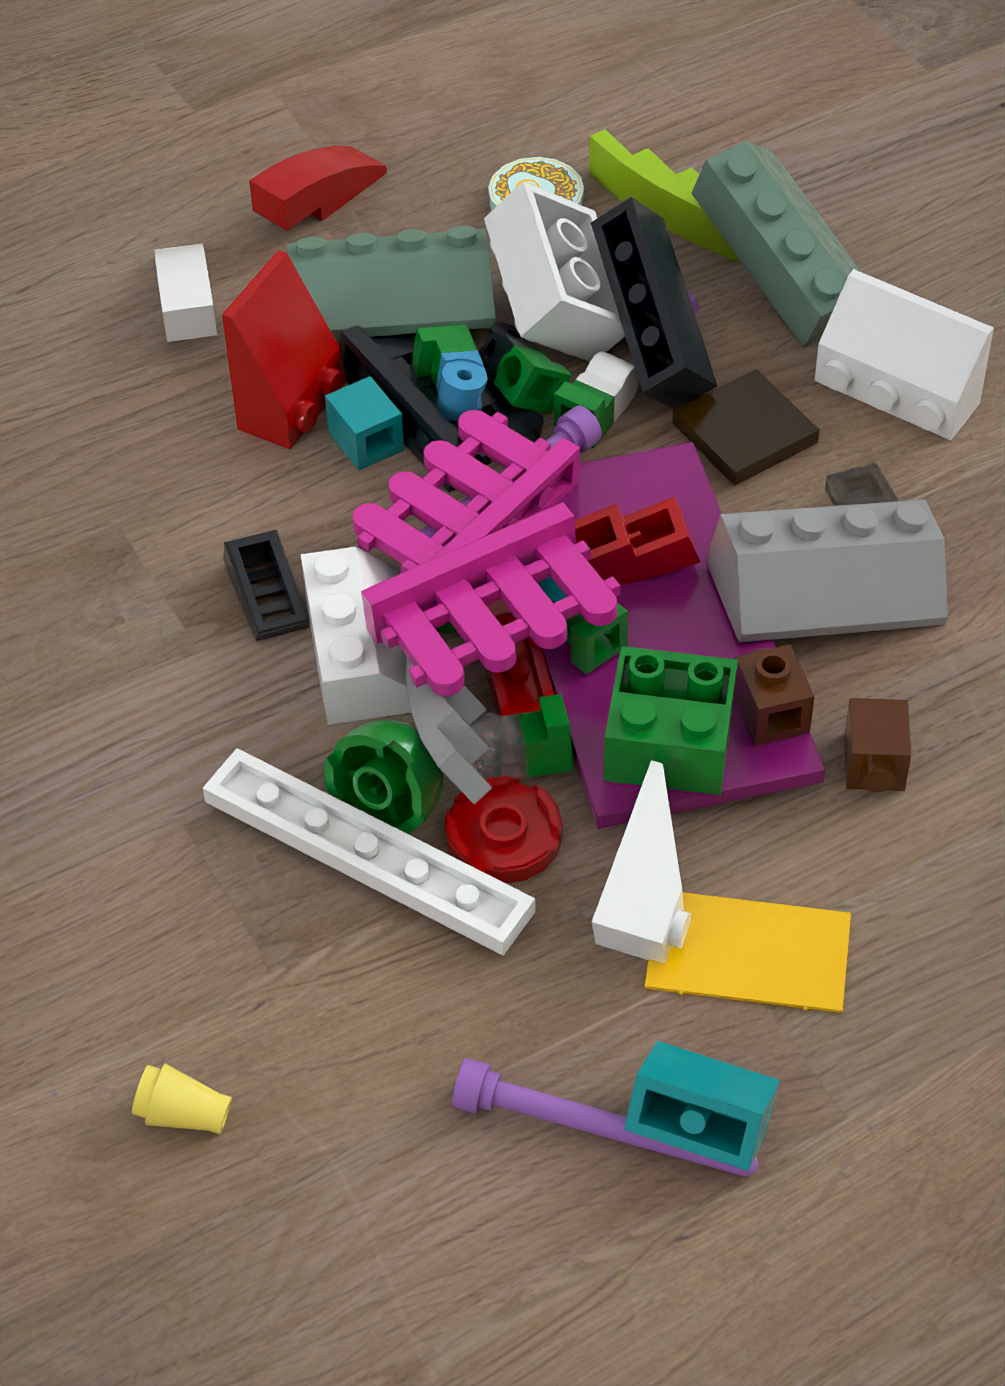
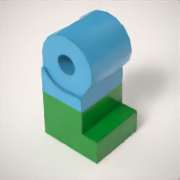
(454, 366)

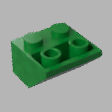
(671, 713)

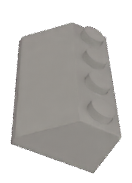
(830, 570)

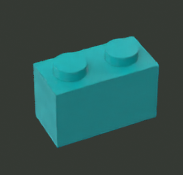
(701, 1105)

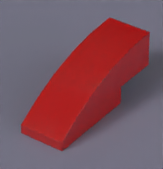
(312, 184)
(638, 544)

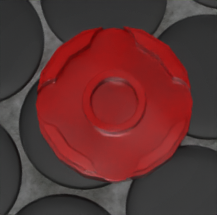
(507, 832)

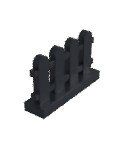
(416, 397)

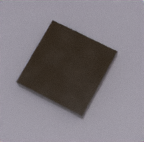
(745, 426)

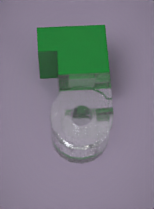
(526, 742)

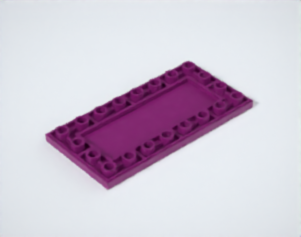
(673, 615)

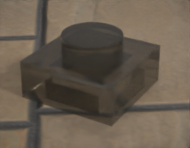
(859, 486)

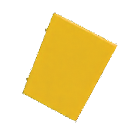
(758, 954)

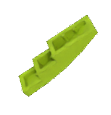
(657, 188)

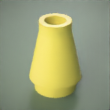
(178, 1101)

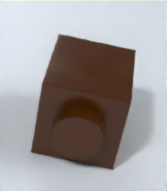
(877, 744)

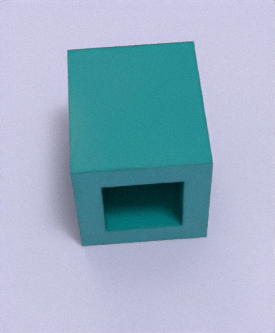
(364, 423)

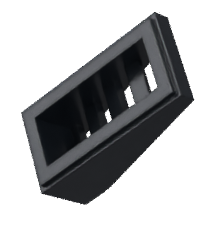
(255, 551)

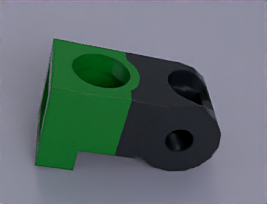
(521, 369)

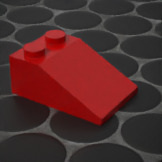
(279, 355)

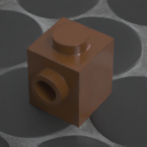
(773, 694)

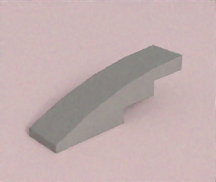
(447, 734)

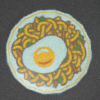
(540, 172)

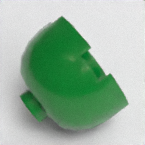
(385, 773)

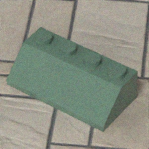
(775, 235)
(399, 280)

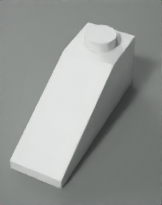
(643, 894)

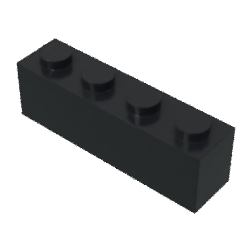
(653, 304)

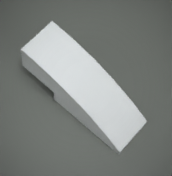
(185, 292)

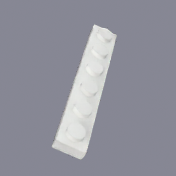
(370, 851)

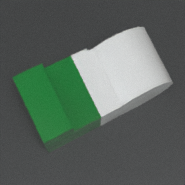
(602, 389)

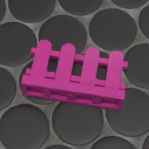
(531, 483)
(469, 578)

